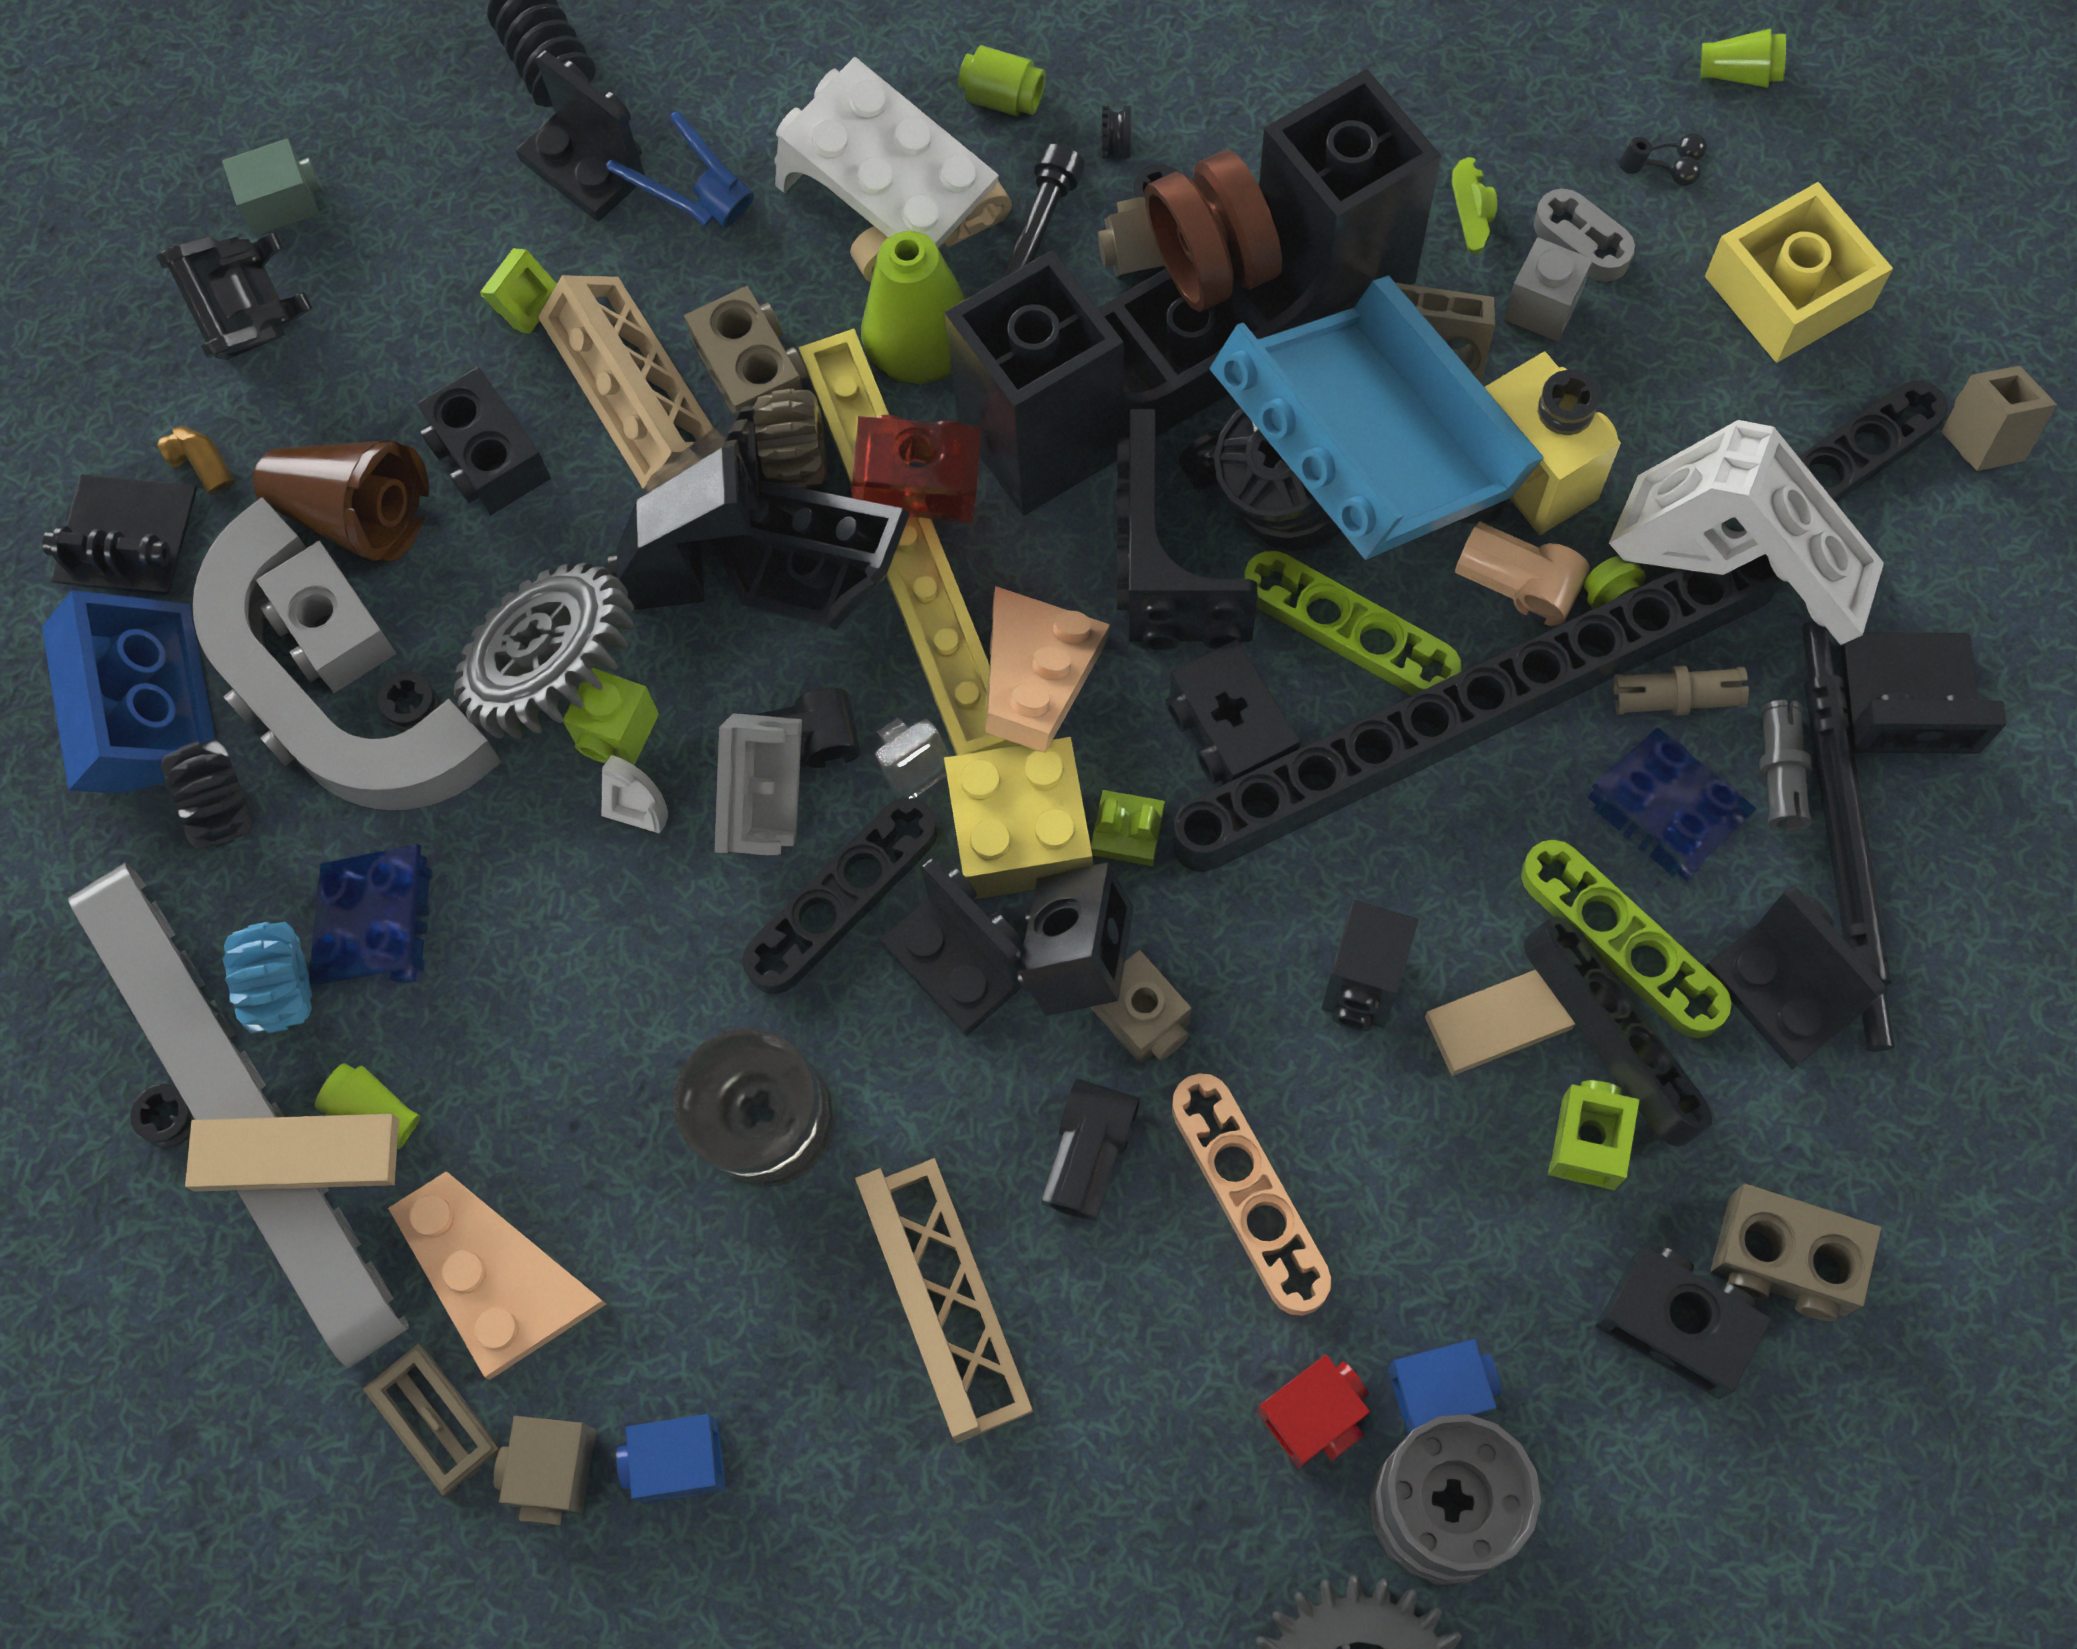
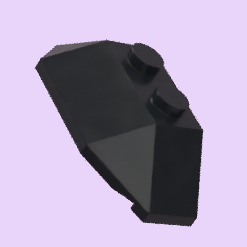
(812, 553)

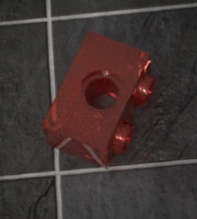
(936, 491)

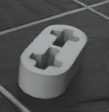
(1586, 232)

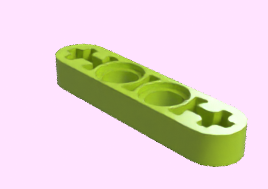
(1356, 618)
(1632, 930)

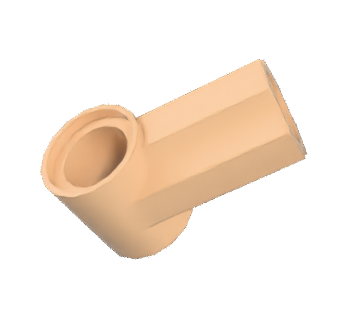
(1535, 578)

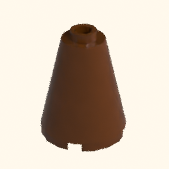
(348, 493)

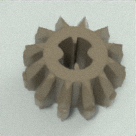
(791, 438)

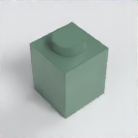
(273, 186)

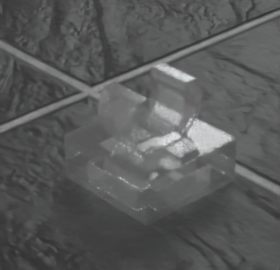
(911, 757)

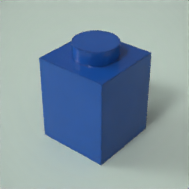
(1444, 1383)
(672, 1459)

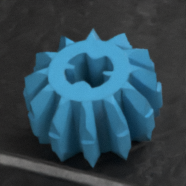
(267, 977)

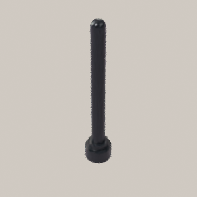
(1056, 173)

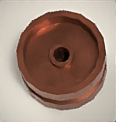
(1213, 230)

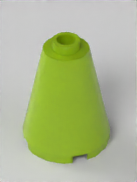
(906, 309)

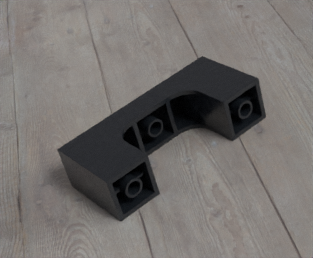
(1059, 375)

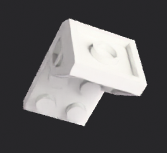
(1752, 475)

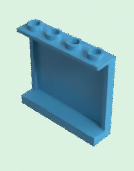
(1378, 419)

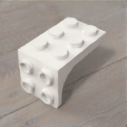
(881, 156)

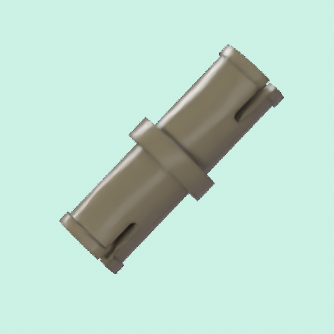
(1680, 690)

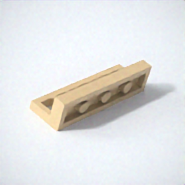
(617, 376)
(919, 1307)

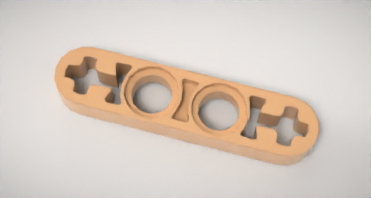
(1258, 1189)

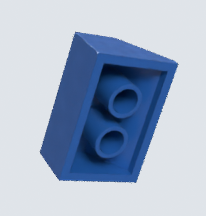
(124, 688)

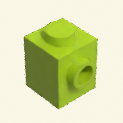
(612, 718)

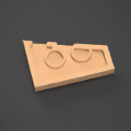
(1037, 666)
(489, 1275)

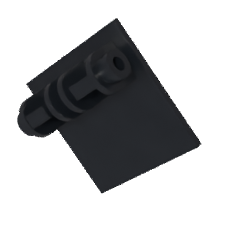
(121, 534)

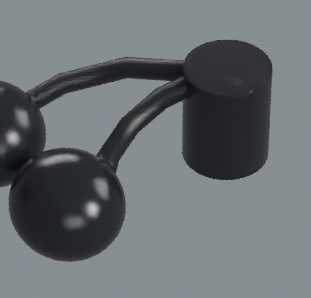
(1683, 171)

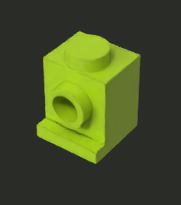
(1614, 1116)

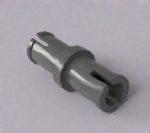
(1785, 766)

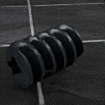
(528, 30)

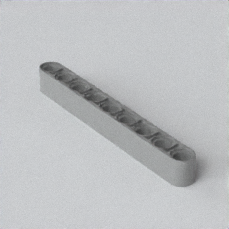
(221, 1083)

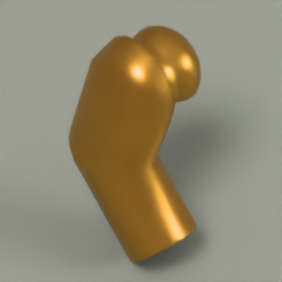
(203, 455)

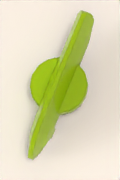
(1475, 204)

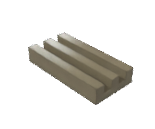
(467, 1463)

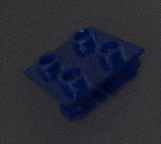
(1672, 801)
(369, 916)

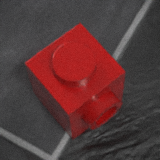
(1317, 1411)

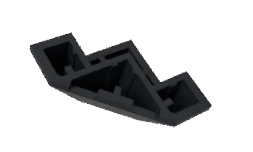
(686, 501)

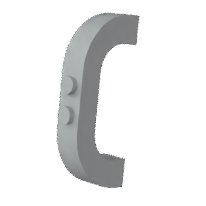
(390, 773)

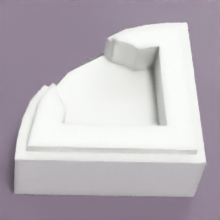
(631, 796)

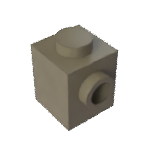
(1129, 240)
(1998, 417)
(1149, 1012)
(545, 1468)

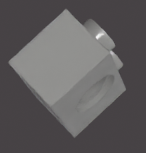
(313, 588)

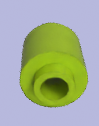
(1001, 81)

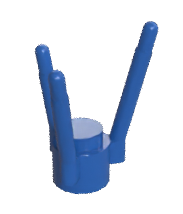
(719, 190)

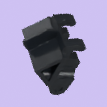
(232, 292)

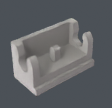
(757, 784)

